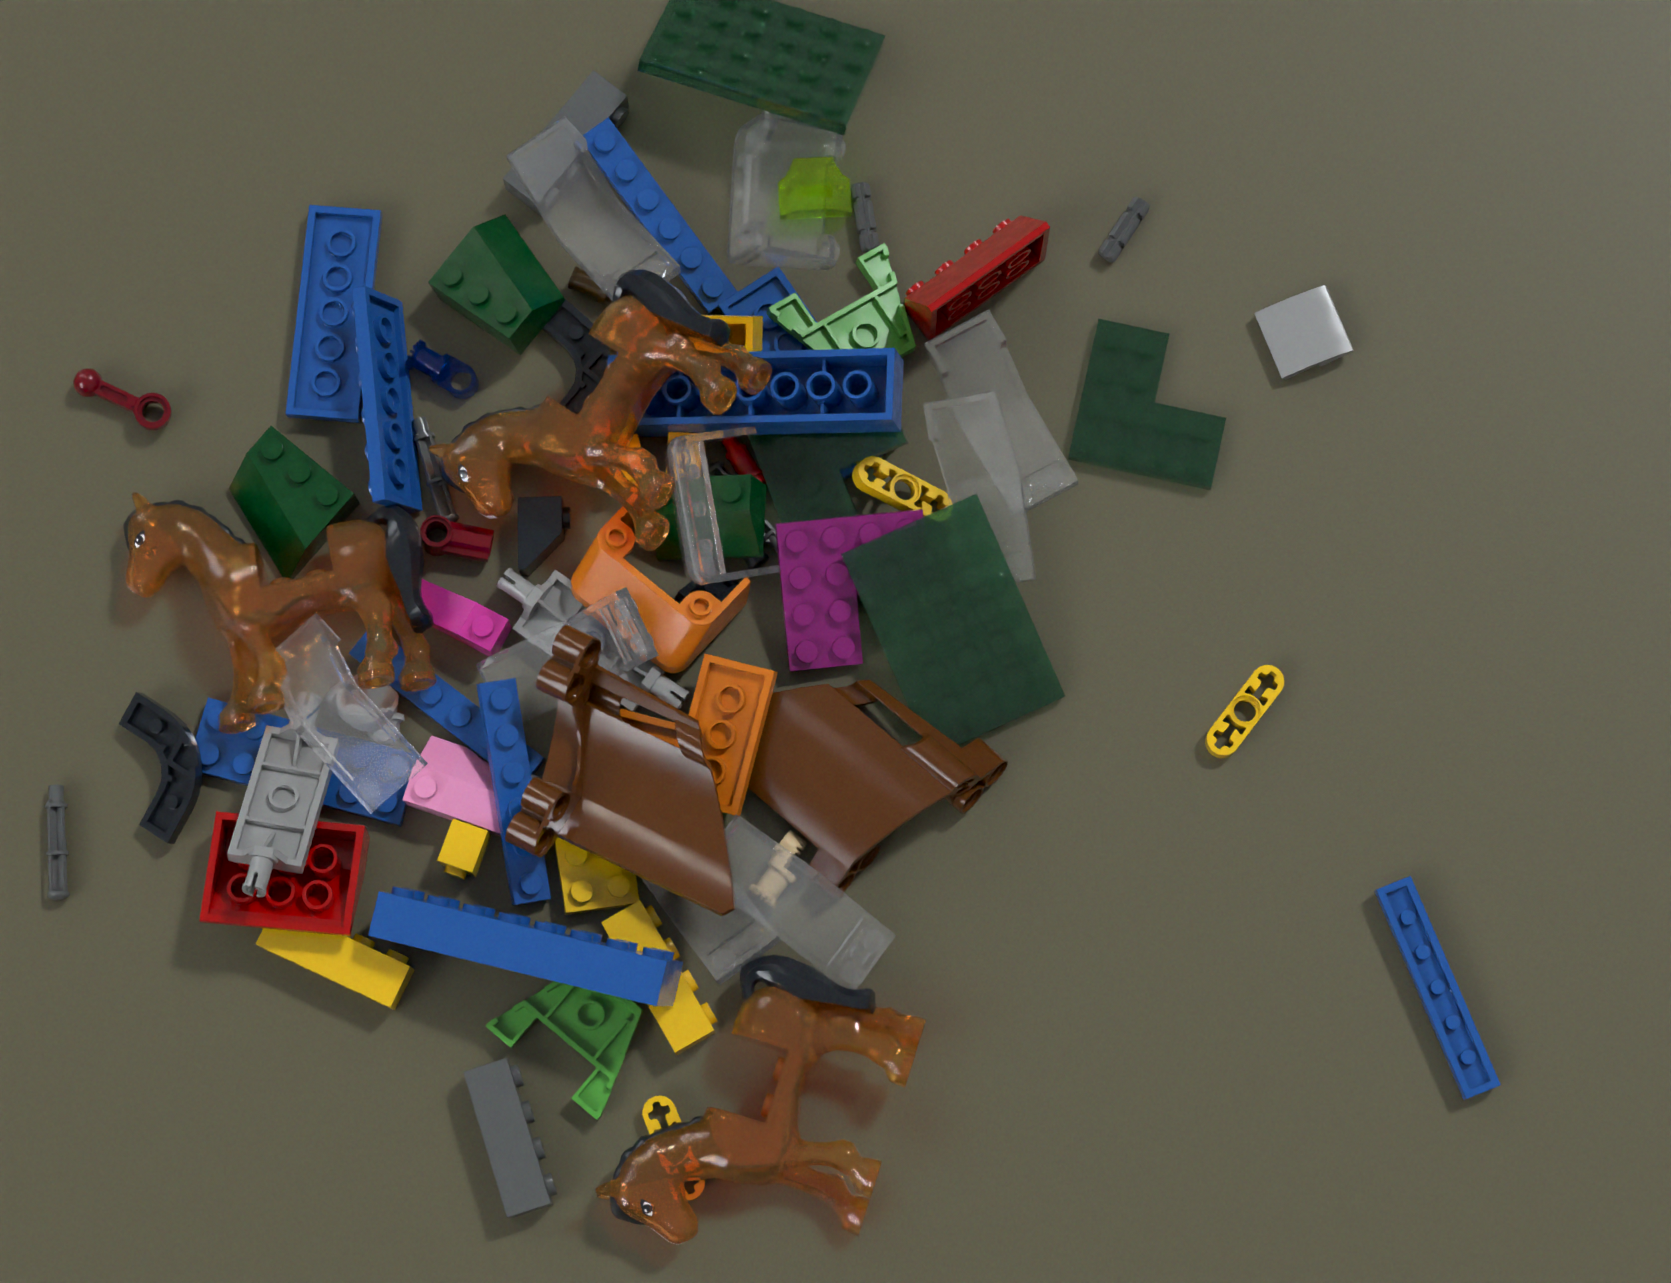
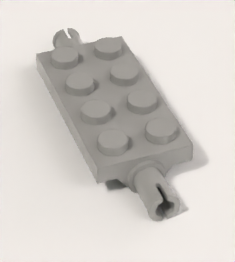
(553, 603)
(279, 808)

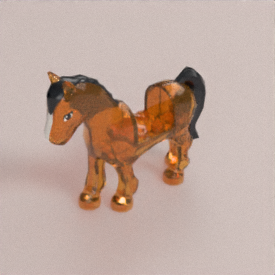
(652, 341)
(370, 575)
(797, 1016)

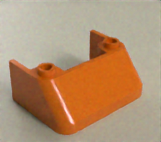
(677, 629)

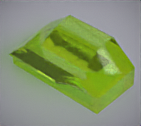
(814, 190)

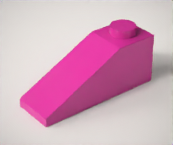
(465, 619)

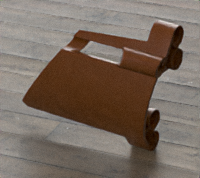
(850, 780)
(623, 788)

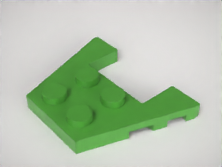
(869, 322)
(587, 1020)

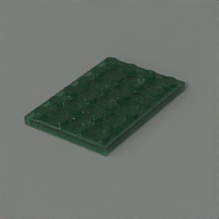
(765, 57)
(953, 622)

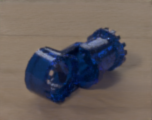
(441, 369)

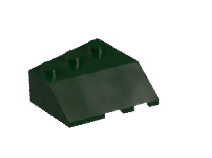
(498, 284)
(289, 500)

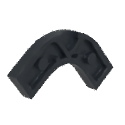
(590, 357)
(179, 765)

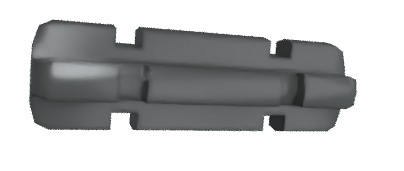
(864, 216)
(1124, 229)

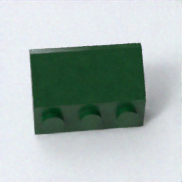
(739, 514)

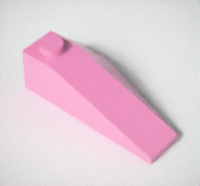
(454, 786)

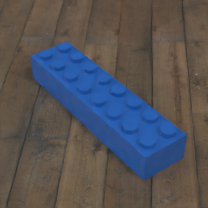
(804, 396)
(532, 950)

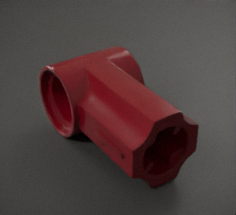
(461, 539)

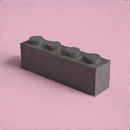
(585, 109)
(509, 1138)

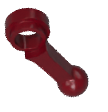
(90, 383)

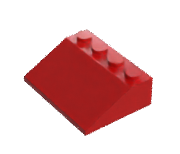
(977, 275)
(311, 902)

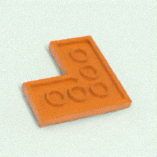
(732, 712)

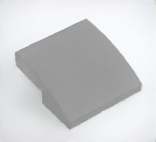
(1304, 332)

